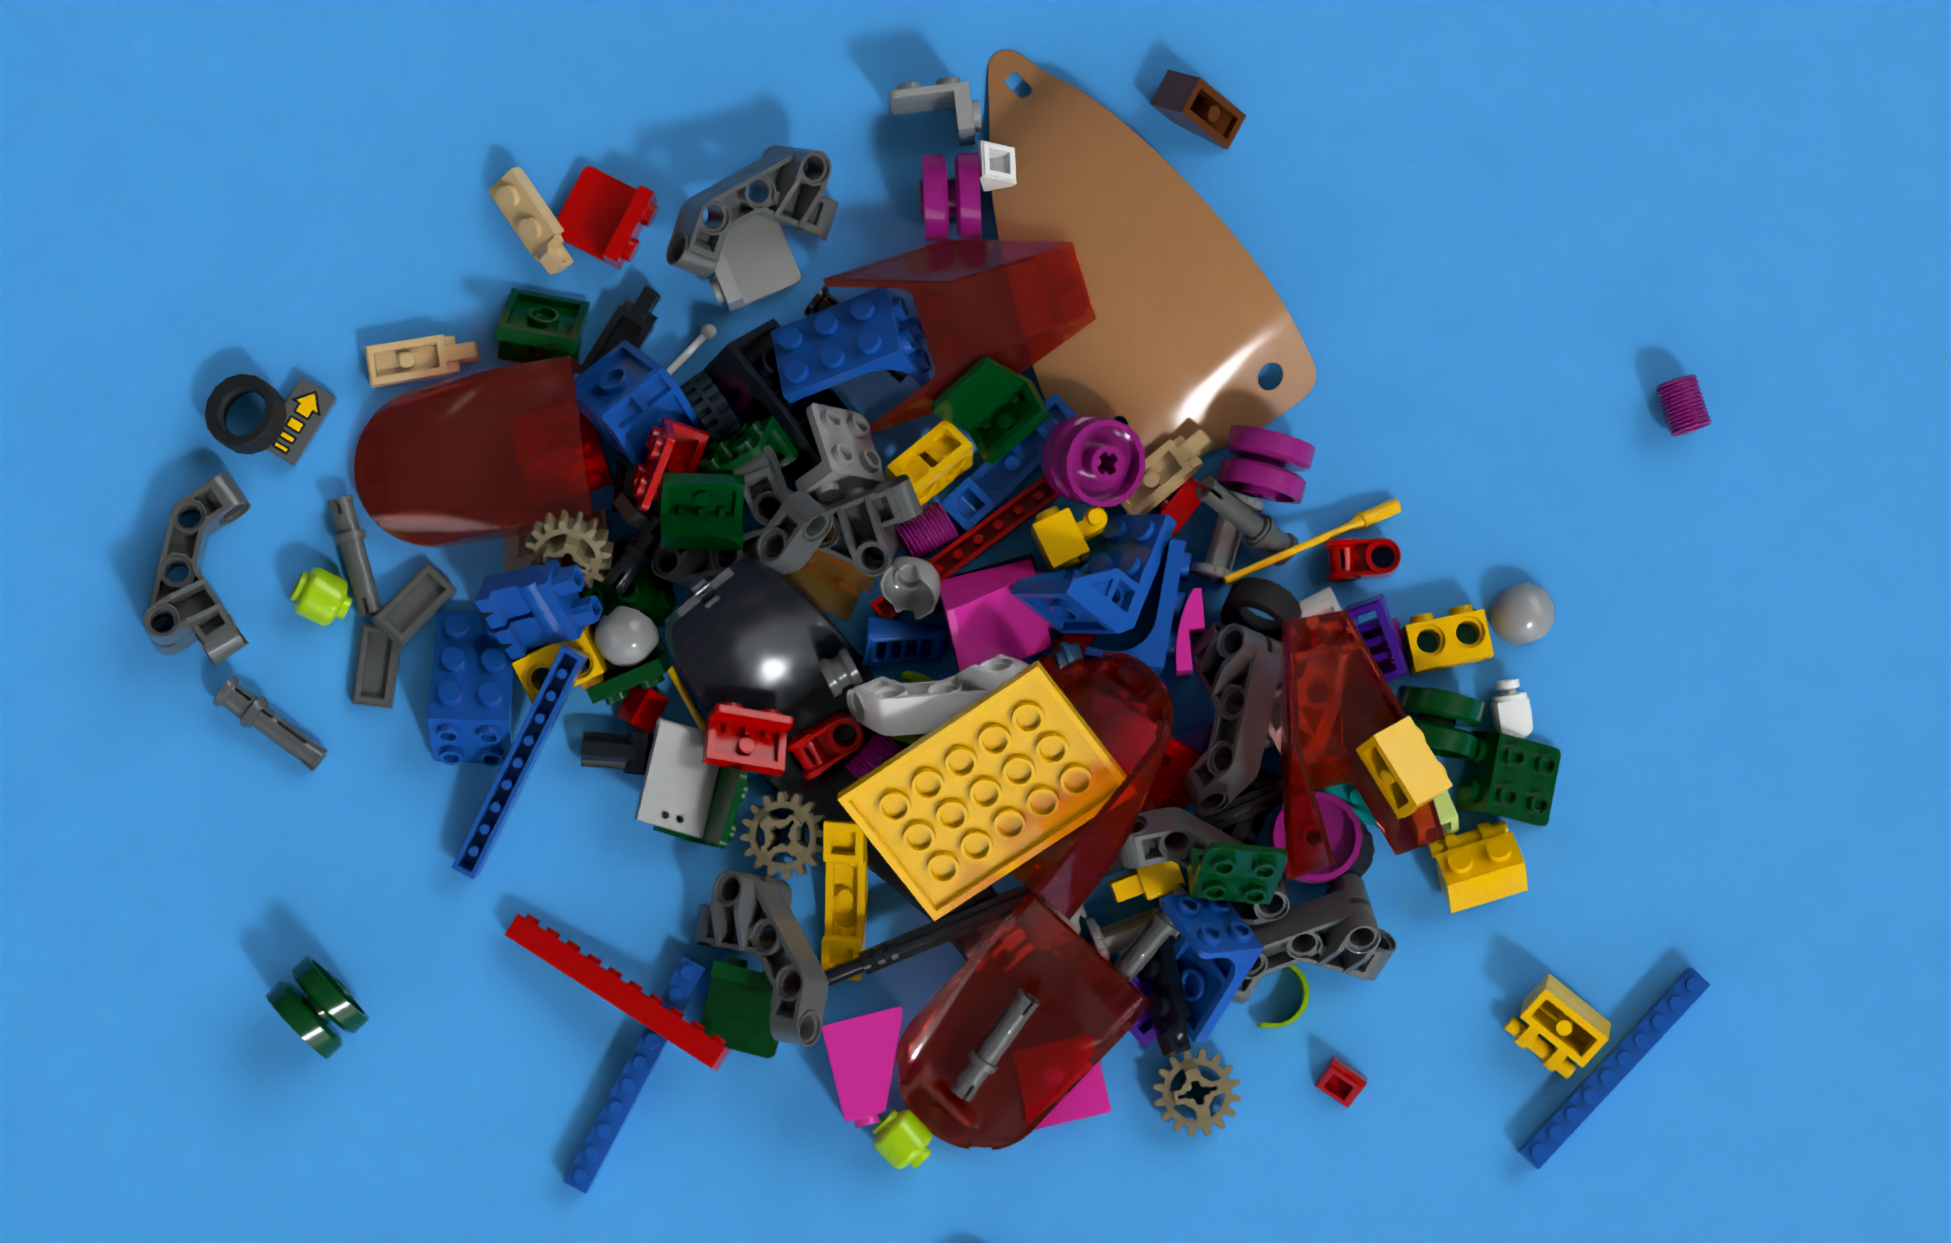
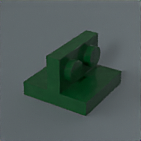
(540, 327)
(701, 511)

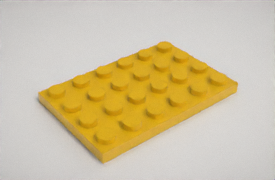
(984, 791)

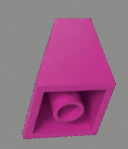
(990, 620)
(863, 1062)

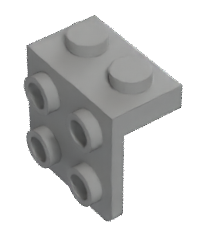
(945, 94)
(753, 263)
(846, 455)

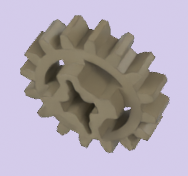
(572, 544)
(771, 824)
(1191, 1074)

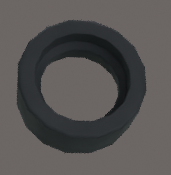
(222, 399)
(1263, 596)

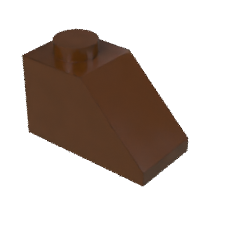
(1198, 108)

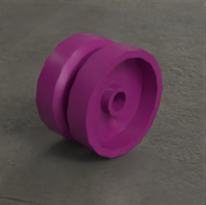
(950, 197)
(1093, 460)
(1266, 464)
(1342, 831)

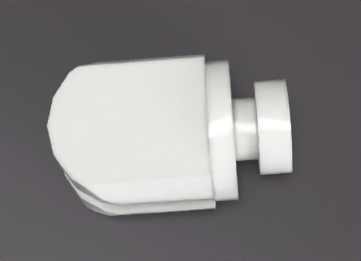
(1511, 710)

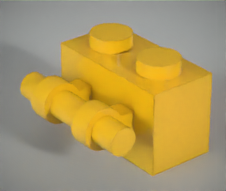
(1062, 539)
(1404, 767)
(1479, 866)
(1562, 1020)

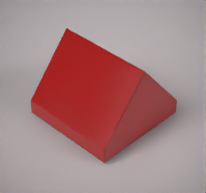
(642, 708)
(1341, 1082)

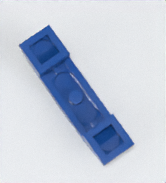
(994, 483)

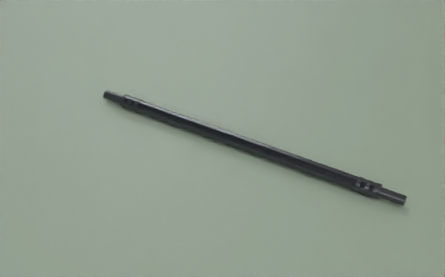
(1001, 905)

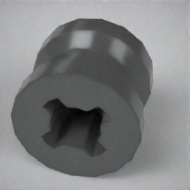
(839, 672)

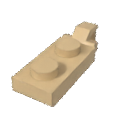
(531, 220)
(417, 359)
(1167, 471)

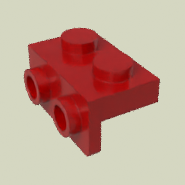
(746, 738)

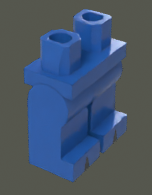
(536, 606)

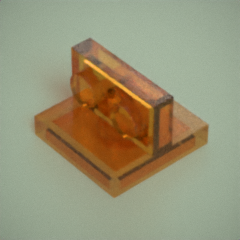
(832, 582)

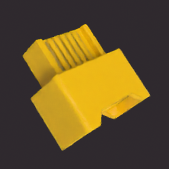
(1148, 880)

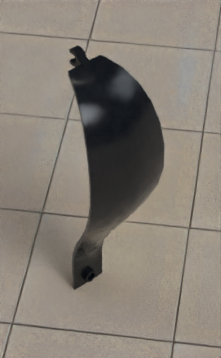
(758, 645)

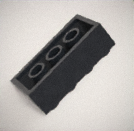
(751, 384)

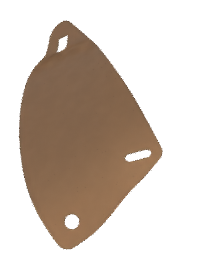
(1170, 285)

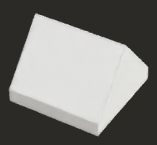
(996, 165)

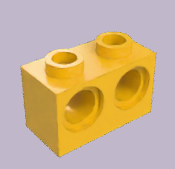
(934, 461)
(1449, 650)
(544, 656)

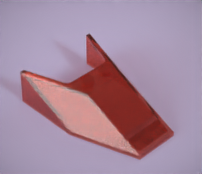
(980, 303)
(1328, 709)

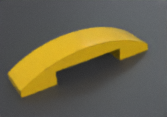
(844, 893)

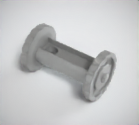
(1223, 546)
(1120, 934)

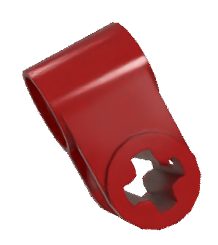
(1358, 559)
(823, 744)

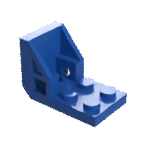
(629, 395)
(1114, 586)

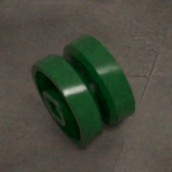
(1437, 716)
(314, 1010)

